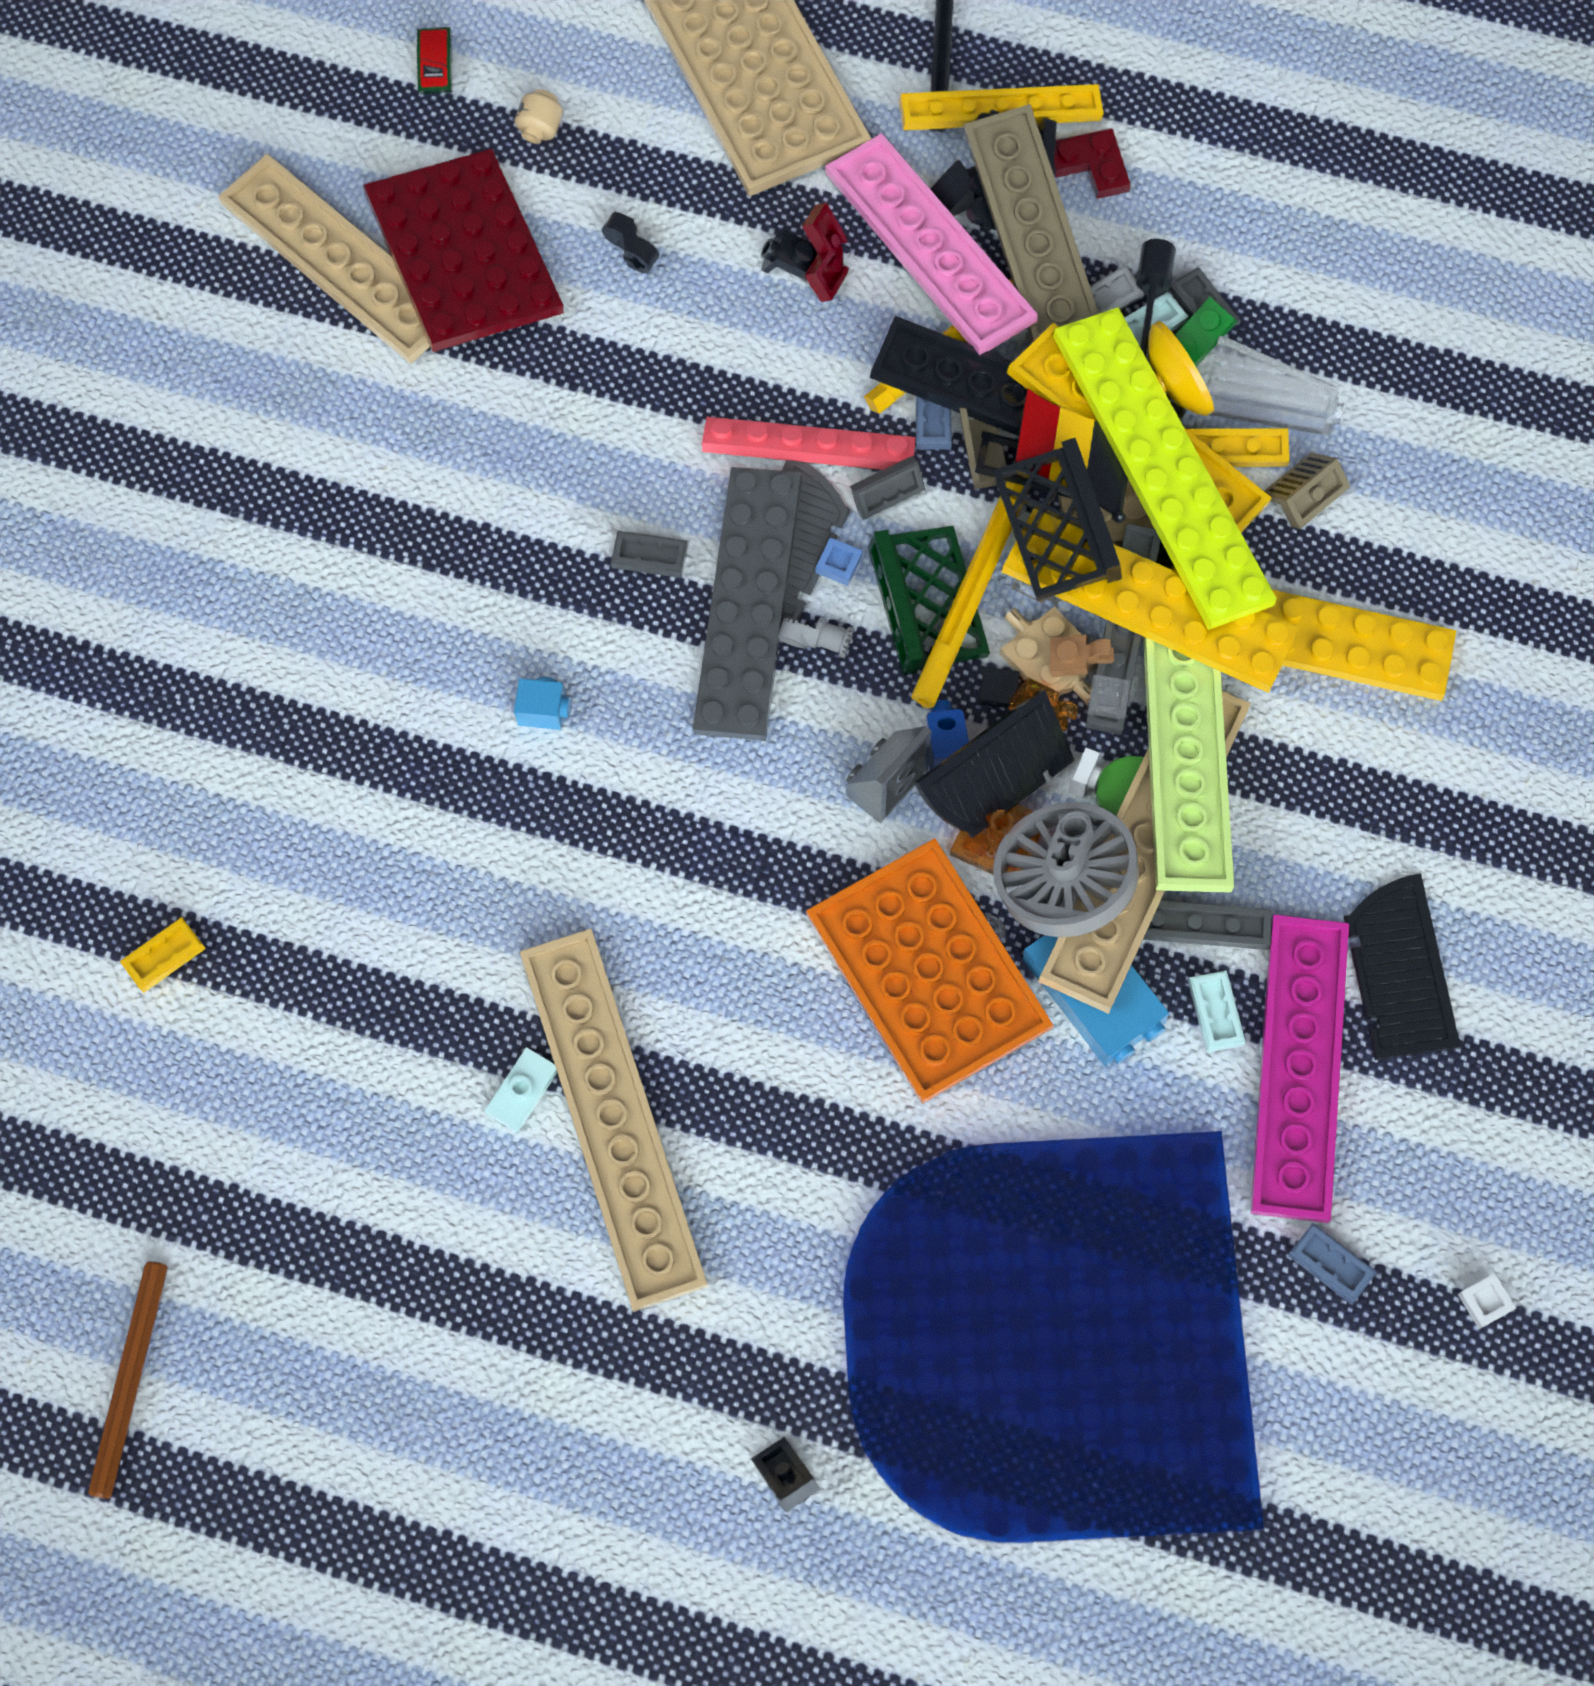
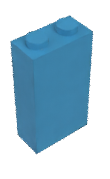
(1111, 1036)

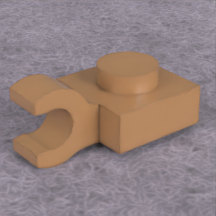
(1073, 654)

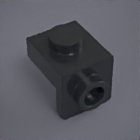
(788, 253)

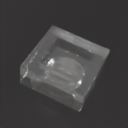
(1108, 697)

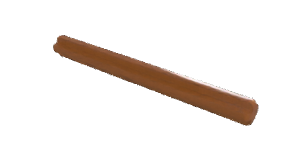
(128, 1380)

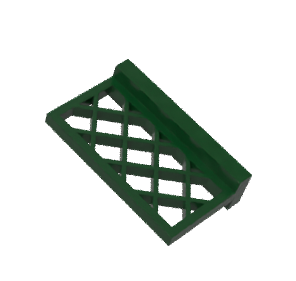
(897, 595)

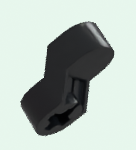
(622, 233)

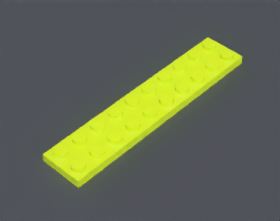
(1164, 468)

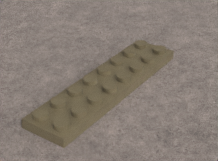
(1030, 217)

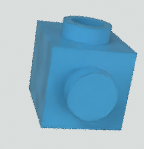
(541, 703)

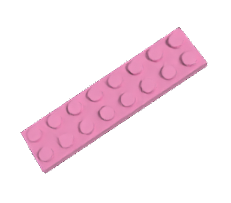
(931, 244)

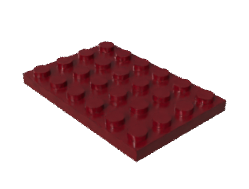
(463, 249)

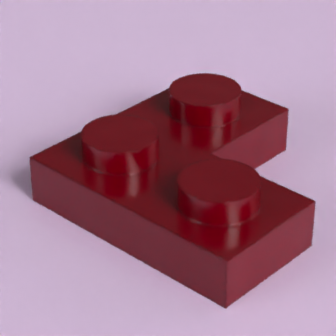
(1099, 156)

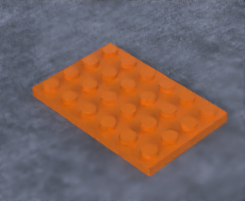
(929, 970)

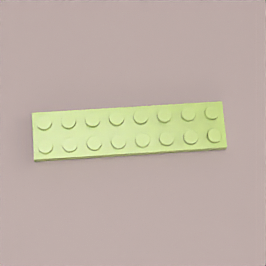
(1187, 773)

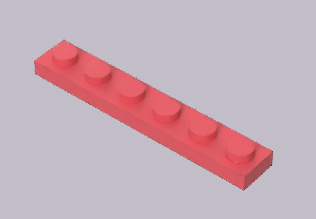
(805, 443)

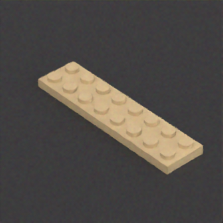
(327, 252)

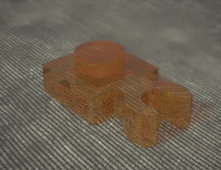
(1061, 708)

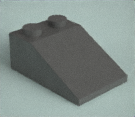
(890, 771)

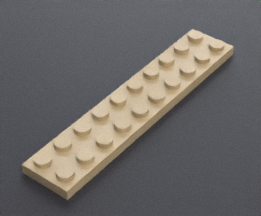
(1097, 962)
(613, 1121)

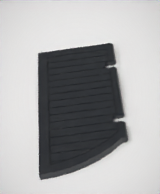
(998, 766)
(1401, 972)

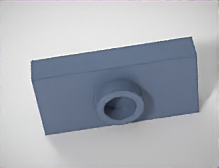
(932, 426)
(1332, 1263)

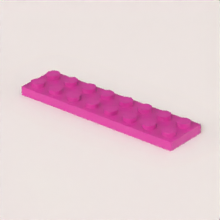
(1300, 1069)

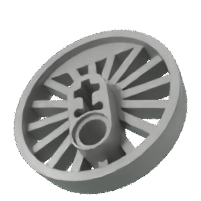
(1065, 867)

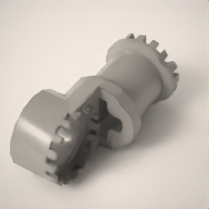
(823, 635)

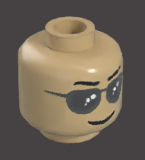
(539, 116)

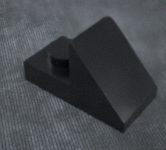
(954, 189)
(785, 1474)

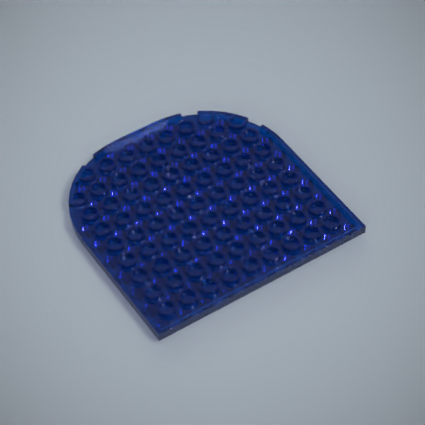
(1056, 1342)

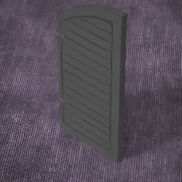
(817, 511)

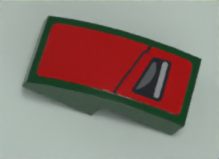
(434, 60)

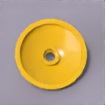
(1177, 371)

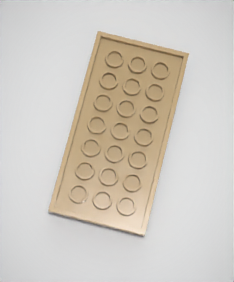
(761, 86)

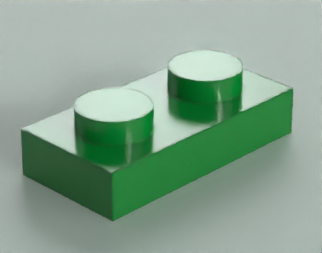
(1203, 330)

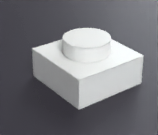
(1086, 773)
(1486, 1301)

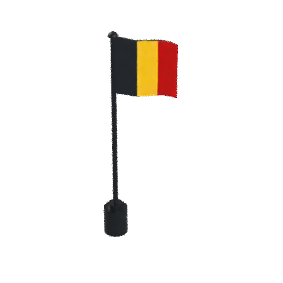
(1048, 425)

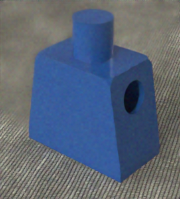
(947, 731)

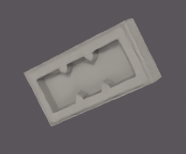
(1116, 290)

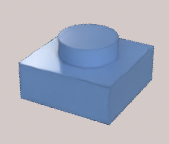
(839, 561)

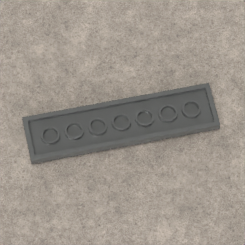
(747, 604)

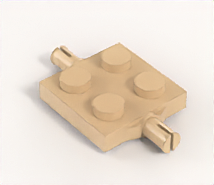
(1031, 651)

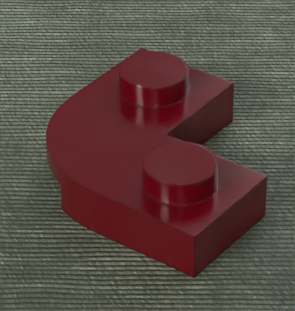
(827, 269)

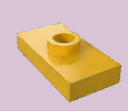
(162, 955)

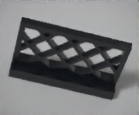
(1089, 520)

